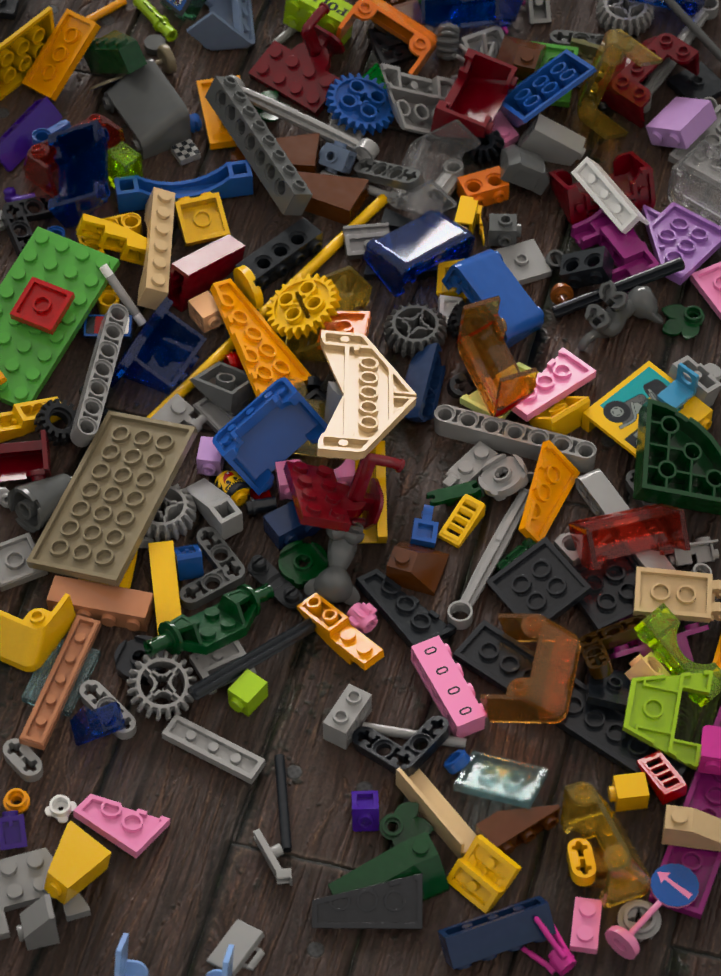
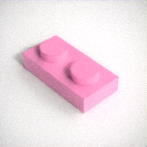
(585, 925)

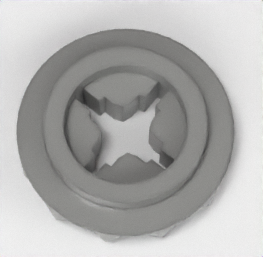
(628, 913)

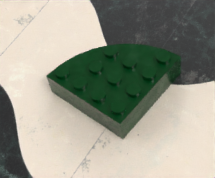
(676, 460)

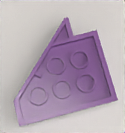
(681, 234)

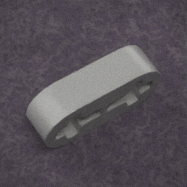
(18, 764)

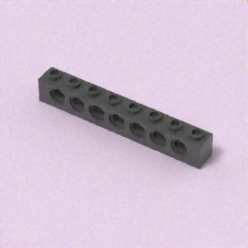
(258, 146)

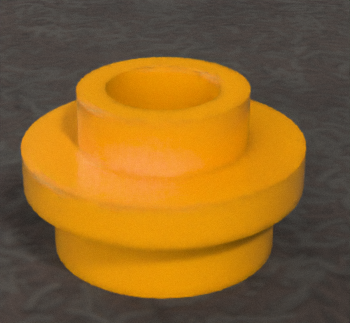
(13, 795)

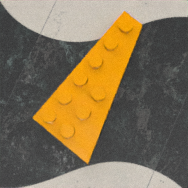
(256, 343)

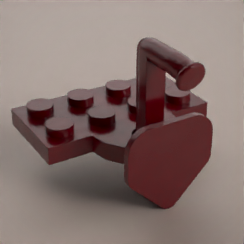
(302, 72)
(333, 505)

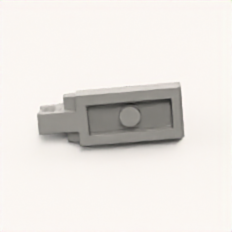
(469, 466)

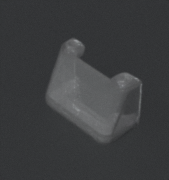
(697, 182)

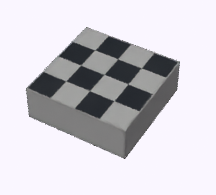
(185, 152)

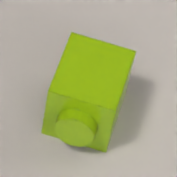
(247, 693)

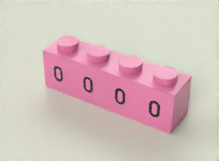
(448, 687)

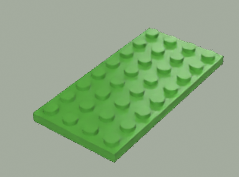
(26, 352)

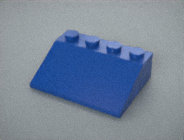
(545, 87)

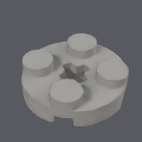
(499, 487)

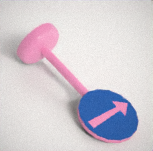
(672, 887)

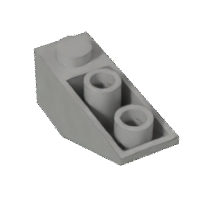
(217, 508)

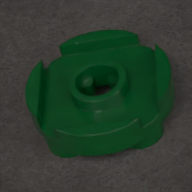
(298, 551)

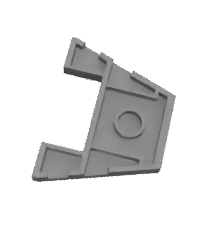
(23, 884)

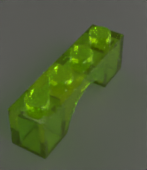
(660, 634)

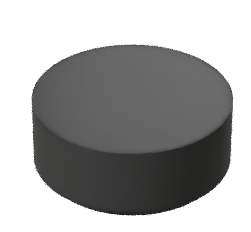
(152, 42)

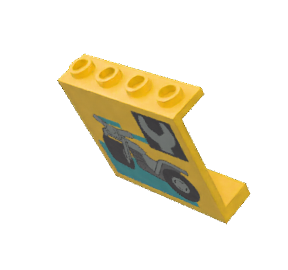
(619, 409)

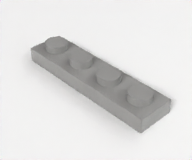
(213, 749)

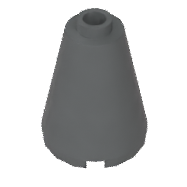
(37, 501)

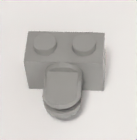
(708, 382)

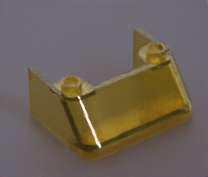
(611, 52)

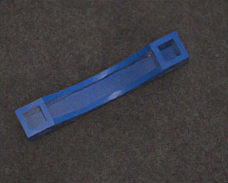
(229, 180)

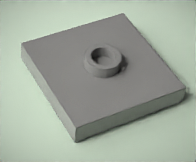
(525, 261)

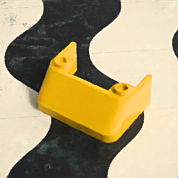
(31, 640)

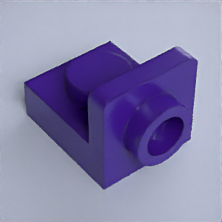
(365, 811)
(12, 831)

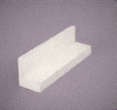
(608, 195)

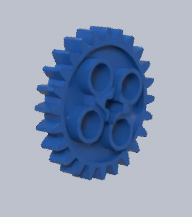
(359, 104)

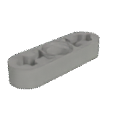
(105, 697)

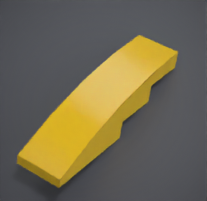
(114, 238)
(21, 419)
(164, 581)

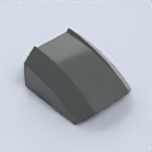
(524, 168)
(225, 387)

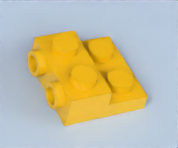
(201, 218)

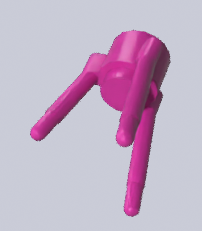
(560, 958)

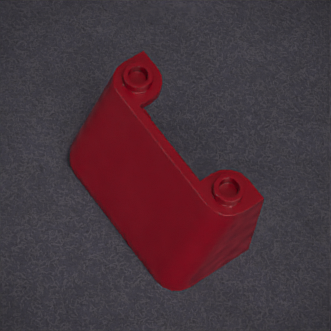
(476, 93)
(629, 174)

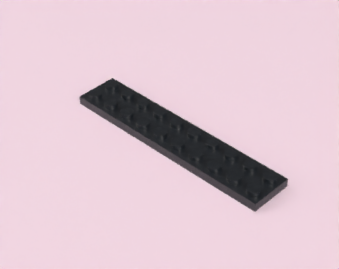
(502, 659)

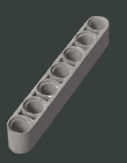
(99, 375)
(510, 436)
(603, 500)

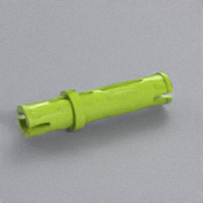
(160, 22)

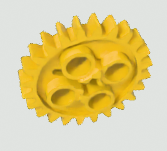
(319, 298)

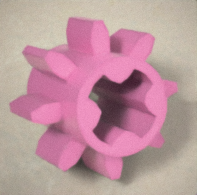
(363, 617)

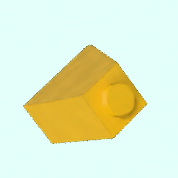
(75, 864)

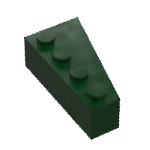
(114, 54)

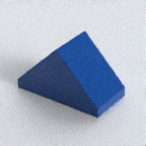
(189, 561)

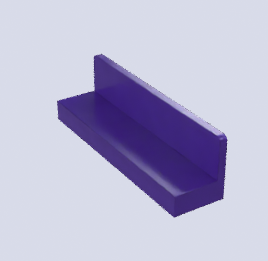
(18, 138)

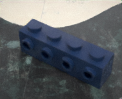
(495, 933)

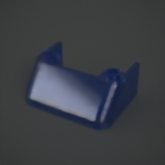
(469, 12)

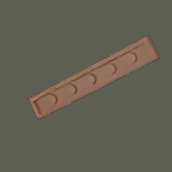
(60, 682)

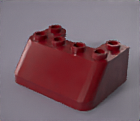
(624, 89)

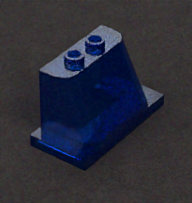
(160, 351)

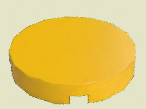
(244, 280)

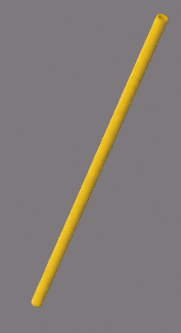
(311, 267)

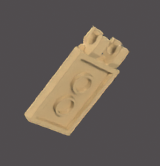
(685, 593)

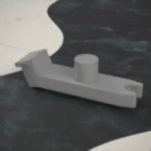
(284, 875)

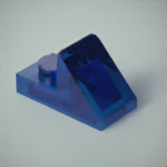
(96, 723)

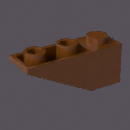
(517, 826)

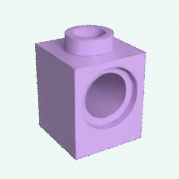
(208, 458)

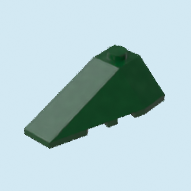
(401, 861)

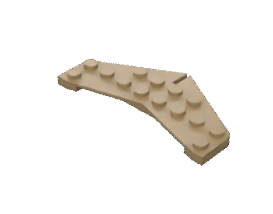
(372, 397)

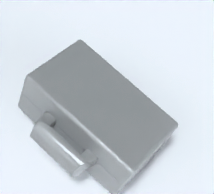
(245, 942)

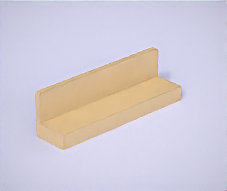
(436, 811)

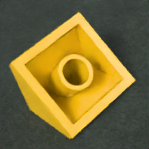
(563, 416)

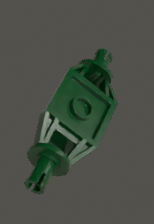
(213, 626)

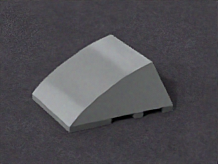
(414, 97)

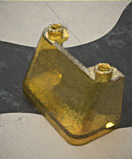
(592, 817)

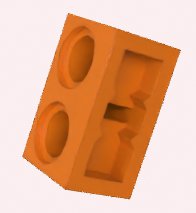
(484, 186)

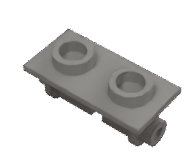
(702, 549)

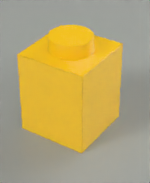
(629, 792)

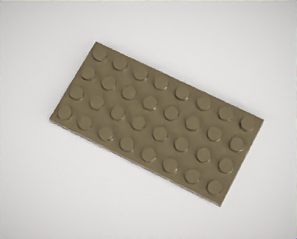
(112, 498)

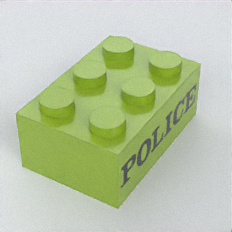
(299, 11)

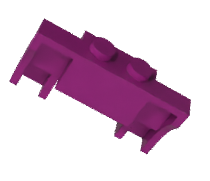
(627, 250)

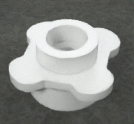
(57, 802)

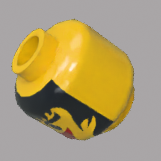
(234, 486)

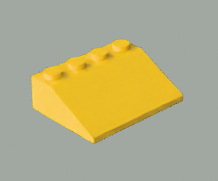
(22, 49)

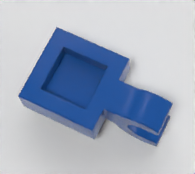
(424, 529)

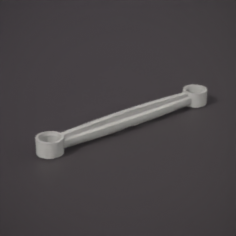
(663, 70)
(365, 147)
(489, 560)

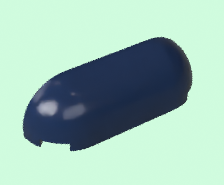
(426, 379)

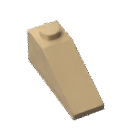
(691, 828)

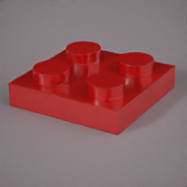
(42, 305)

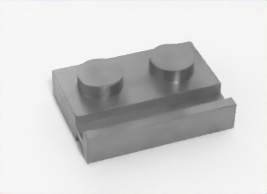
(359, 235)

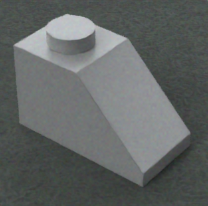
(538, 11)
(38, 924)

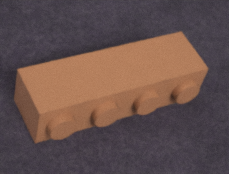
(104, 602)

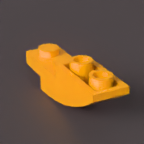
(339, 634)

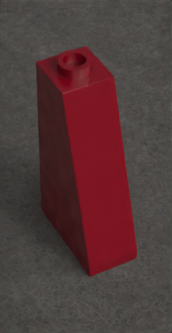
(202, 268)

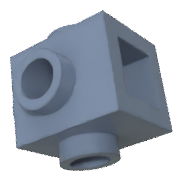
(336, 157)

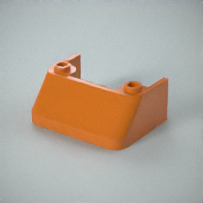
(419, 39)

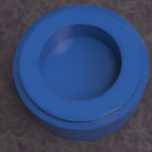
(456, 761)

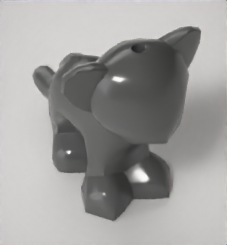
(622, 305)
(334, 581)

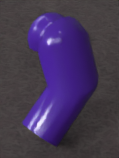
(10, 195)

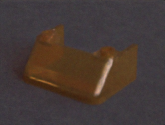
(549, 689)

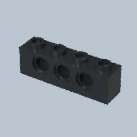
(284, 253)

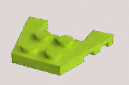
(654, 712)

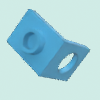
(680, 389)

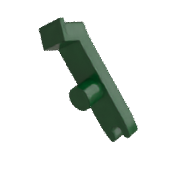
(451, 494)

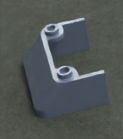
(226, 25)

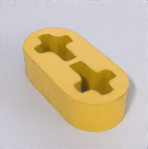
(576, 862)

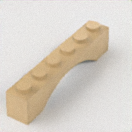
(156, 268)

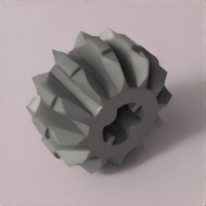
(447, 41)

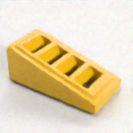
(470, 508)

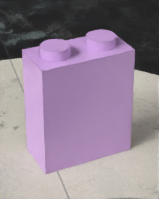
(681, 122)

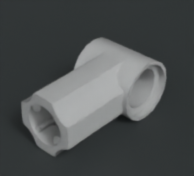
(448, 178)

